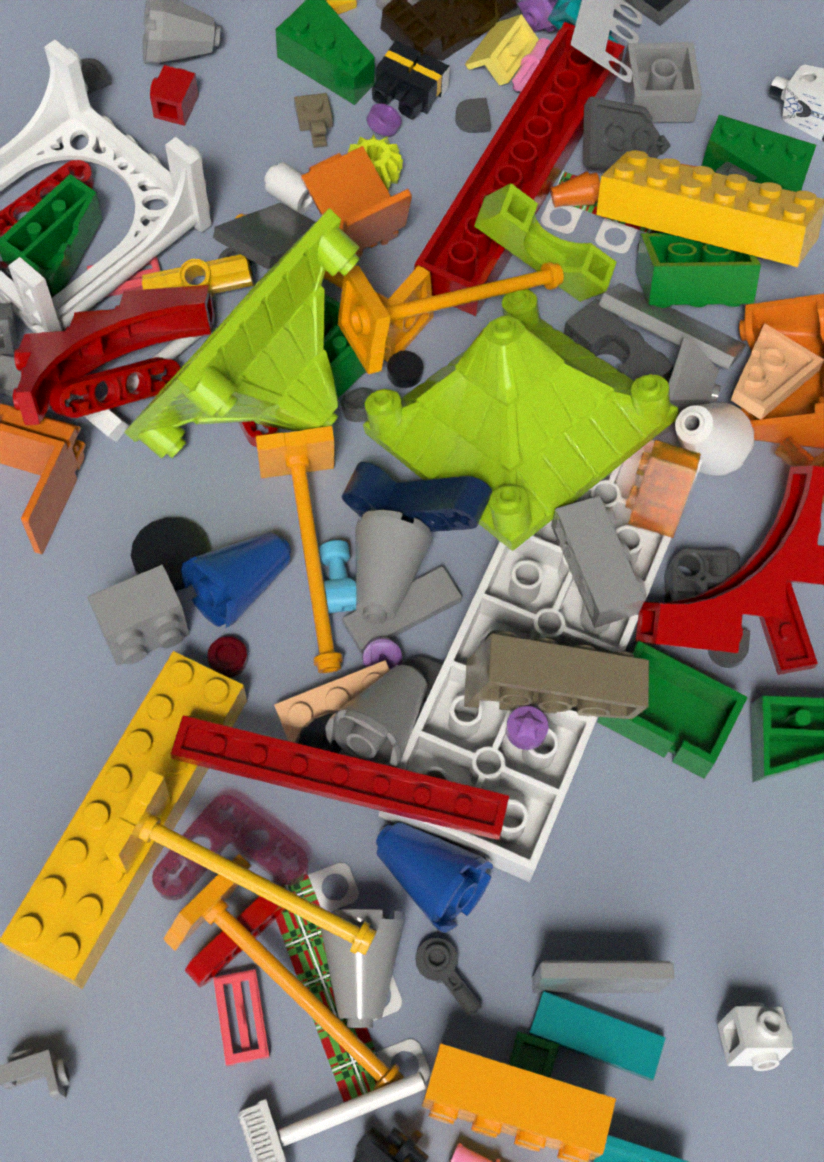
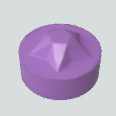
(383, 119)
(382, 649)
(527, 727)

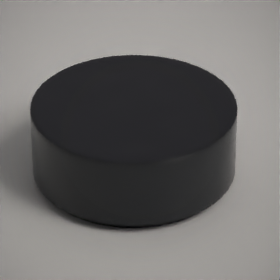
(405, 369)

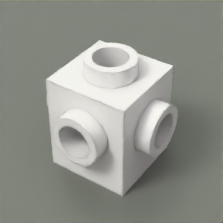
(755, 1036)

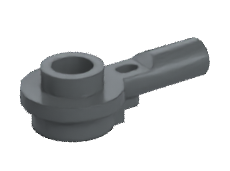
(437, 962)

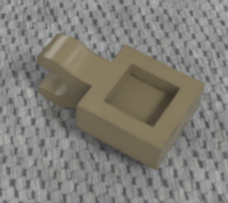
(314, 115)

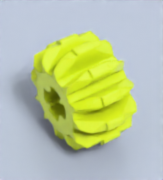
(384, 158)

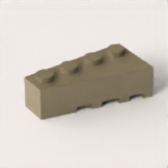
(556, 677)

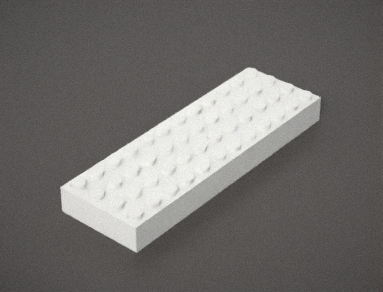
(535, 598)

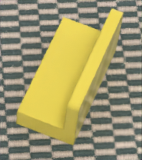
(504, 48)

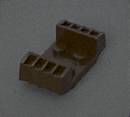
(441, 26)

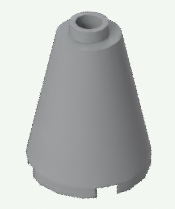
(386, 561)
(380, 718)
(362, 980)

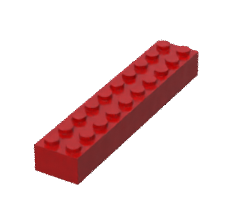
(524, 151)

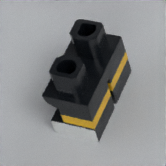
(410, 79)

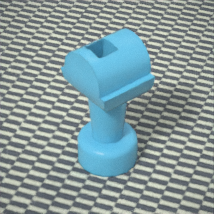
(339, 588)

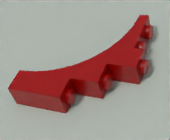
(103, 335)
(759, 587)

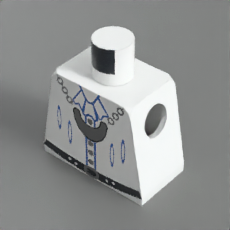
(802, 99)

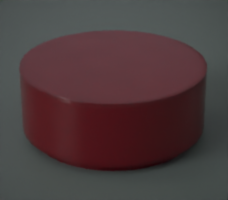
(227, 656)

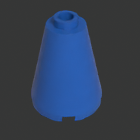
(235, 576)
(434, 872)

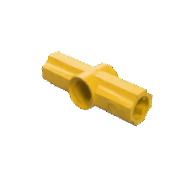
(219, 274)

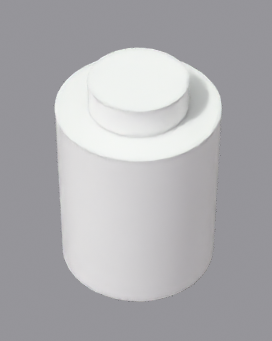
(286, 186)

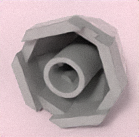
(176, 32)

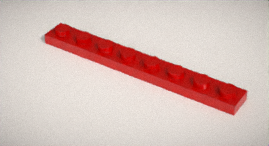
(340, 777)

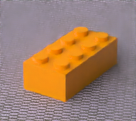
(519, 1104)

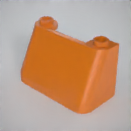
(803, 411)

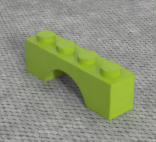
(511, 222)

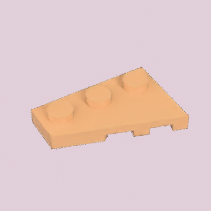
(773, 372)
(326, 698)

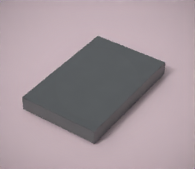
(264, 233)

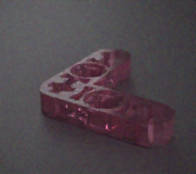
(220, 836)

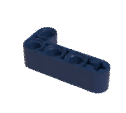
(438, 503)

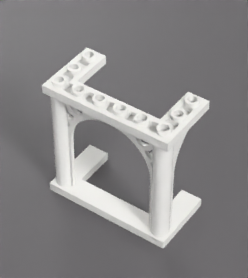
(58, 120)

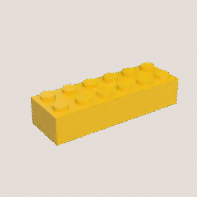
(711, 207)

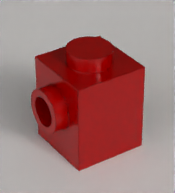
(173, 95)

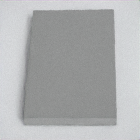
(602, 976)

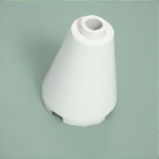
(718, 433)

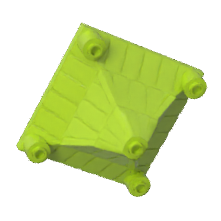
(264, 355)
(522, 416)

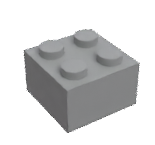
(663, 80)
(139, 616)

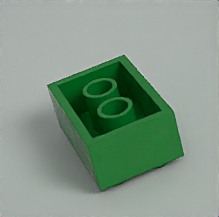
(694, 272)

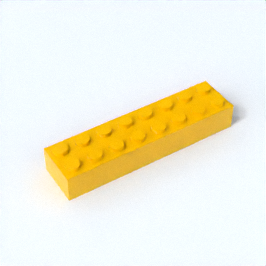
(78, 892)

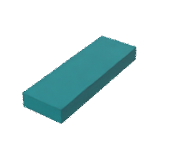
(597, 1036)

